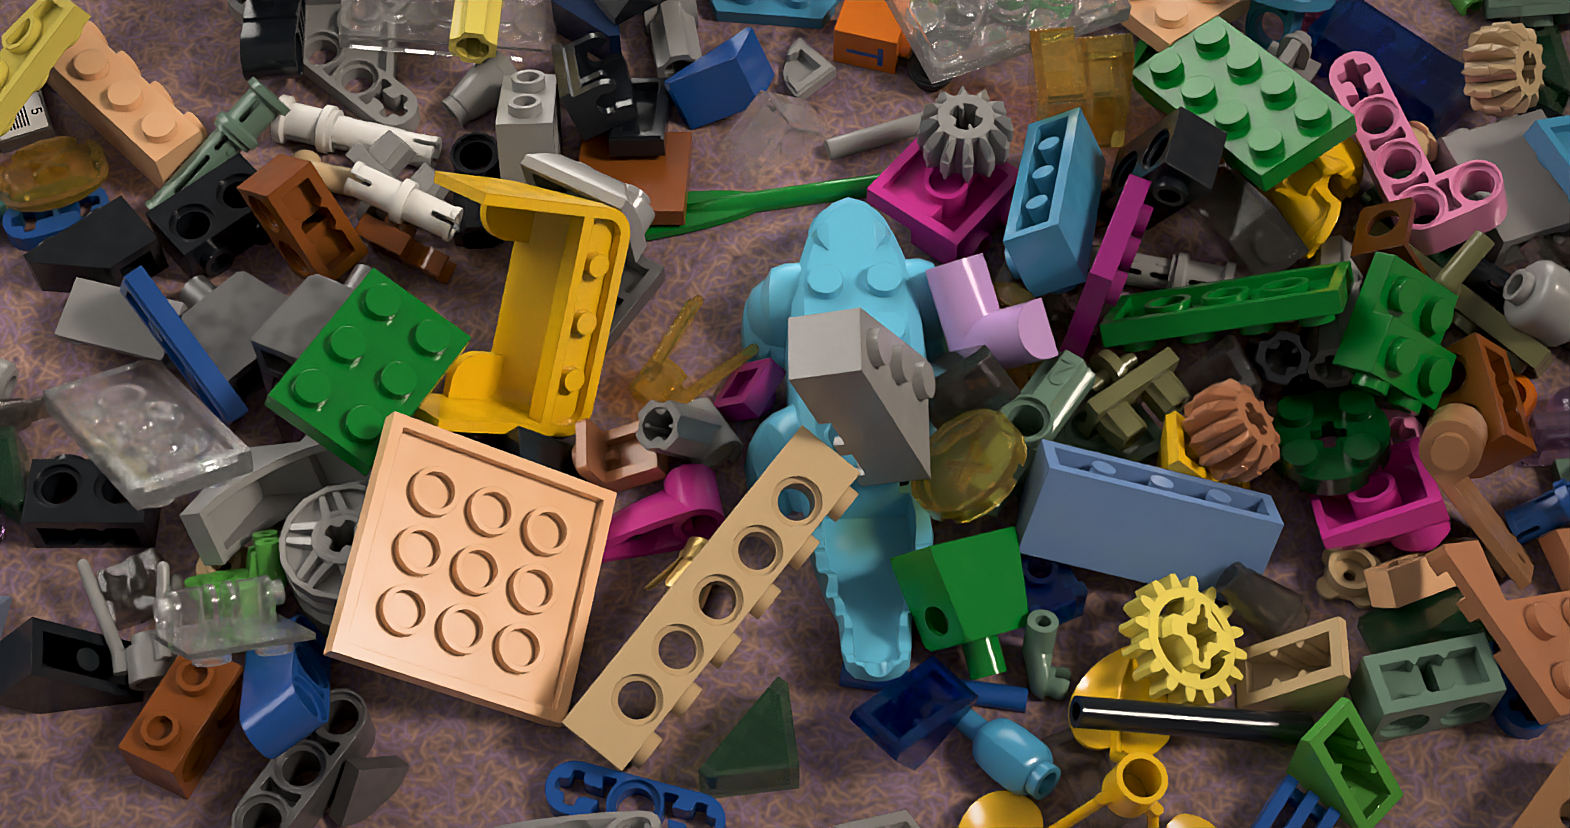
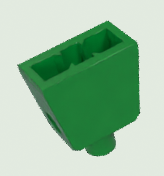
(966, 595)

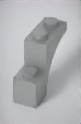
(283, 475)

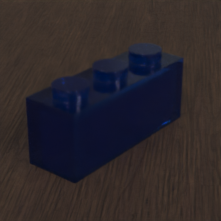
(1419, 74)

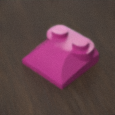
(1394, 507)

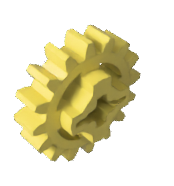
(1182, 642)

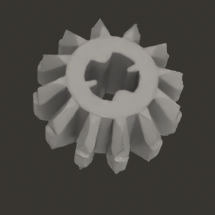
(965, 134)

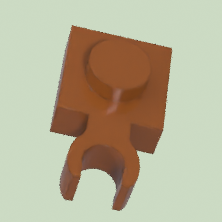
(399, 244)

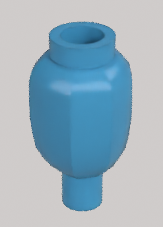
(1011, 755)

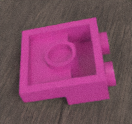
(946, 215)

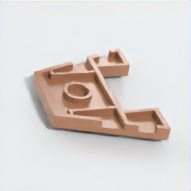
(1528, 630)

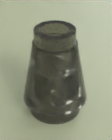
(1262, 602)

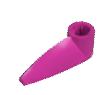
(667, 519)

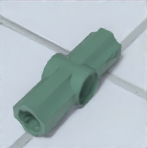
(1047, 405)

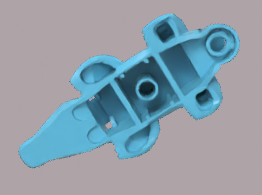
(843, 266)

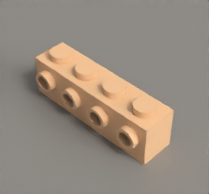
(125, 107)

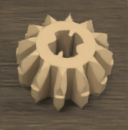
(1503, 69)

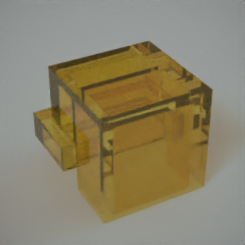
(1082, 74)

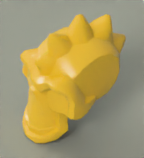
(1314, 194)

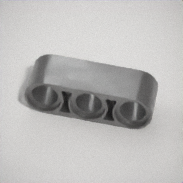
(273, 795)

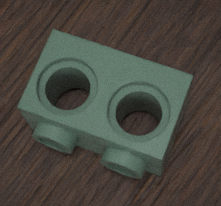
(1427, 687)

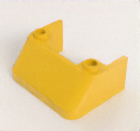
(550, 315)

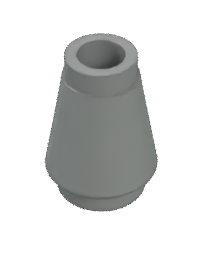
(478, 89)

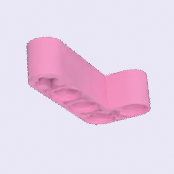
(1399, 150)

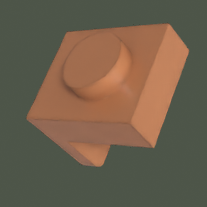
(615, 457)

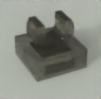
(131, 588)

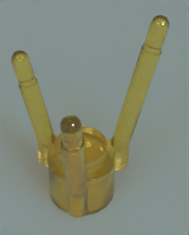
(663, 378)

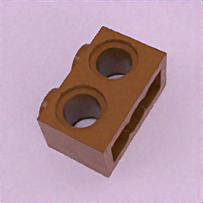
(302, 218)
(1494, 394)
(184, 725)

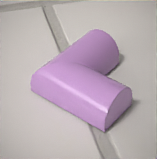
(973, 316)

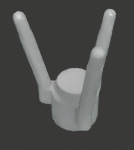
(145, 658)

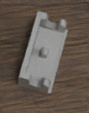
(104, 319)

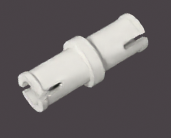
(403, 201)

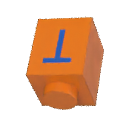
(869, 36)

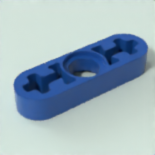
(625, 785)

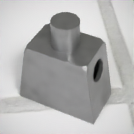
(301, 319)
(225, 322)

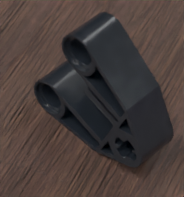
(273, 39)

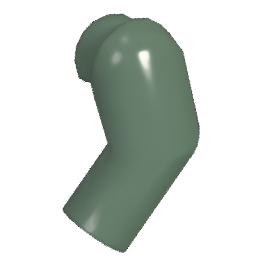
(1037, 656)

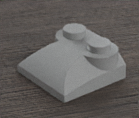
(580, 180)

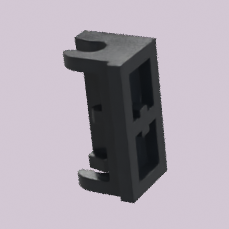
(593, 92)

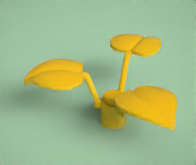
(1127, 789)

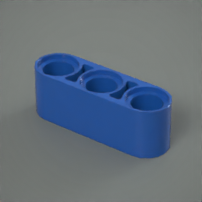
(286, 694)

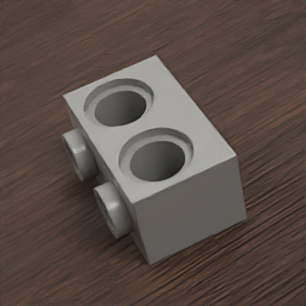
(527, 120)

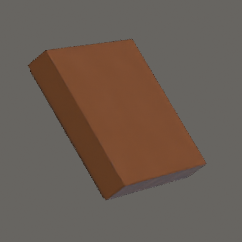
(660, 177)

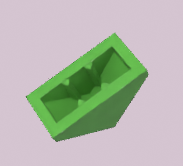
(1345, 767)

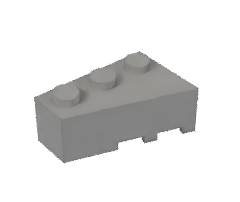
(868, 389)

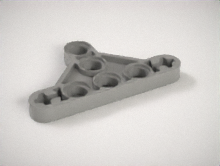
(378, 66)

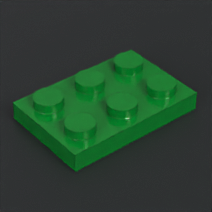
(369, 360)

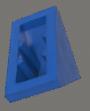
(721, 80)

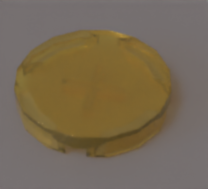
(52, 174)
(970, 466)

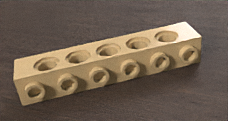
(801, 465)

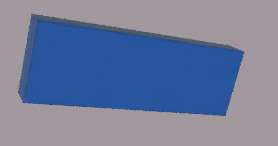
(182, 347)

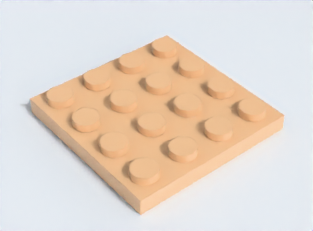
(471, 572)

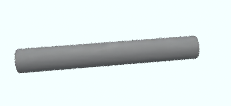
(873, 136)

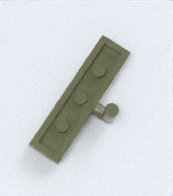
(1475, 314)

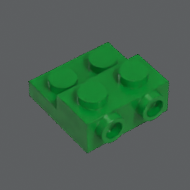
(1398, 336)

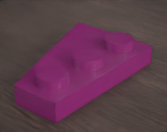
(1115, 253)

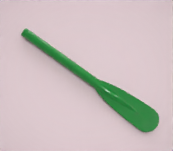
(719, 207)

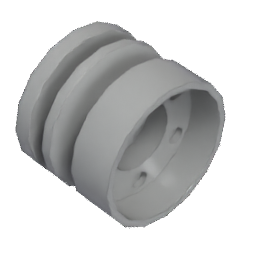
(317, 548)

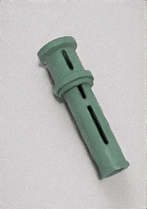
(234, 132)

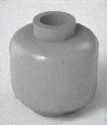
(1539, 302)

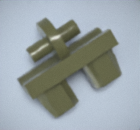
(1113, 408)

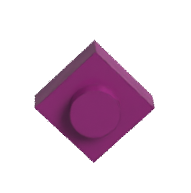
(749, 390)

